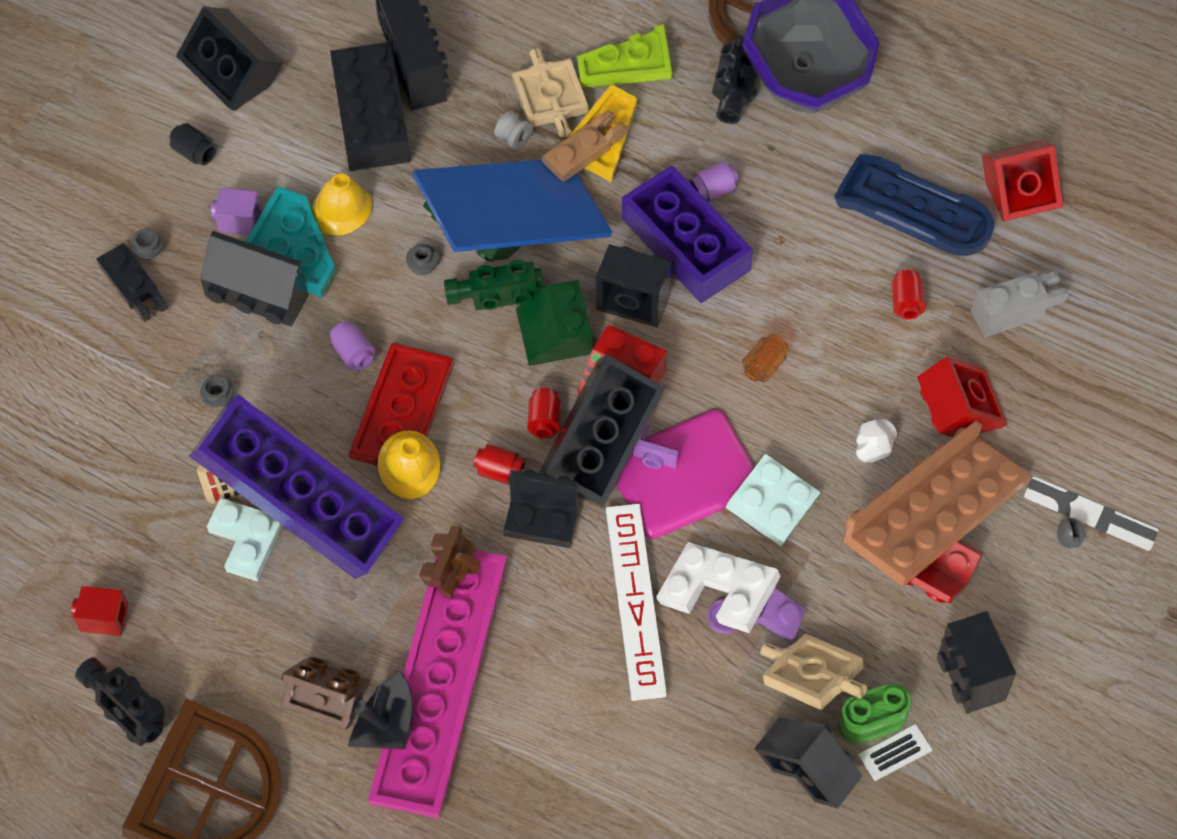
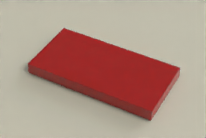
(402, 399)

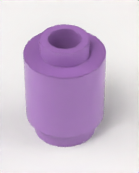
(715, 181)
(352, 345)

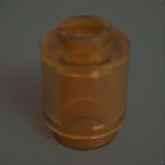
(765, 358)

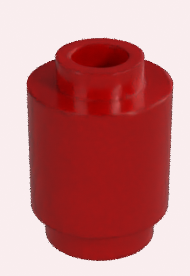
(908, 294)
(544, 413)
(497, 463)

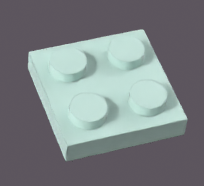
(773, 500)

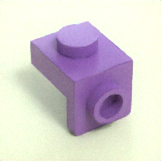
(781, 615)

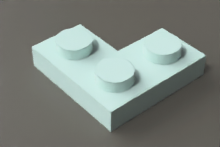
(254, 536)

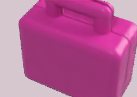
(706, 477)

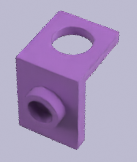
(652, 454)

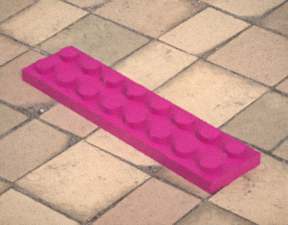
(442, 681)

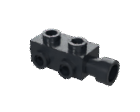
(734, 82)
(132, 704)

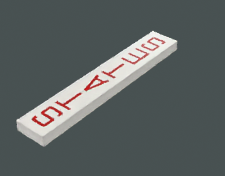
(635, 602)

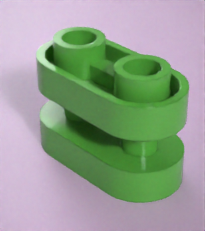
(875, 715)

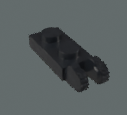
(131, 280)

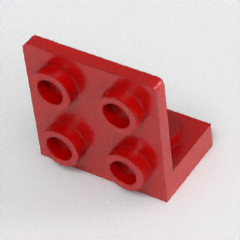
(949, 573)

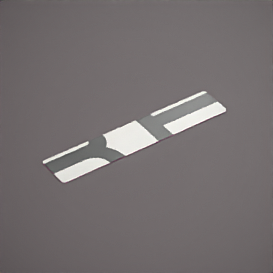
(1091, 513)

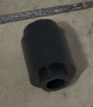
(192, 144)

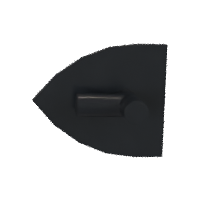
(385, 717)

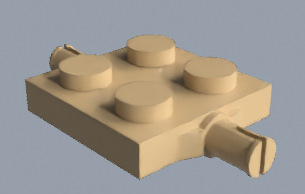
(550, 92)
(813, 671)

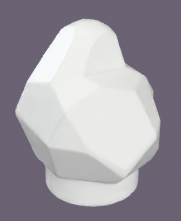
(875, 440)

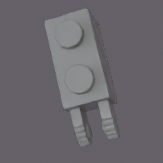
(1016, 302)

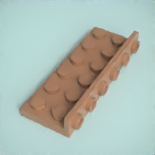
(934, 505)

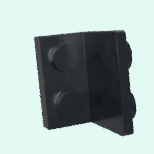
(542, 508)

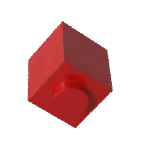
(100, 610)

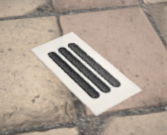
(895, 752)

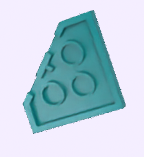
(291, 230)

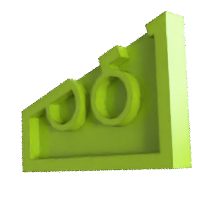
(633, 61)

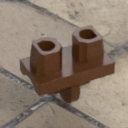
(454, 562)

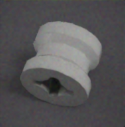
(513, 130)

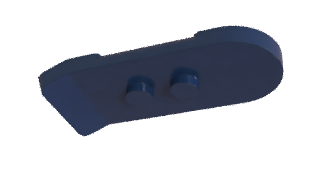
(915, 206)

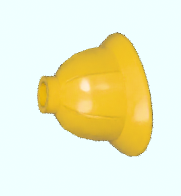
(341, 206)
(409, 464)

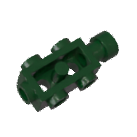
(499, 289)

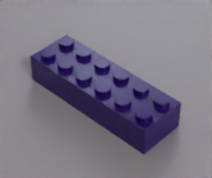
(296, 487)

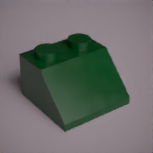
(555, 324)

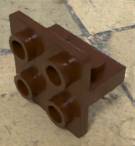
(323, 691)

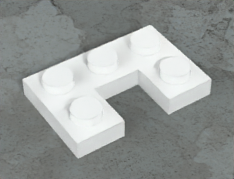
(744, 581)

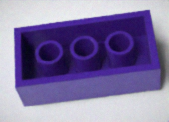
(687, 232)

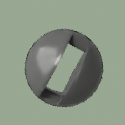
(1065, 533)

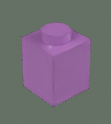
(236, 210)

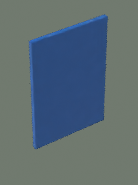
(509, 205)

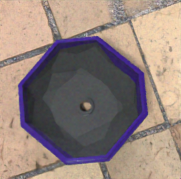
(823, 35)

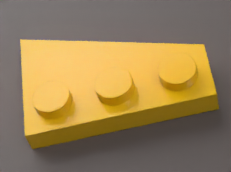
(623, 107)

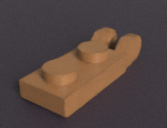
(583, 146)

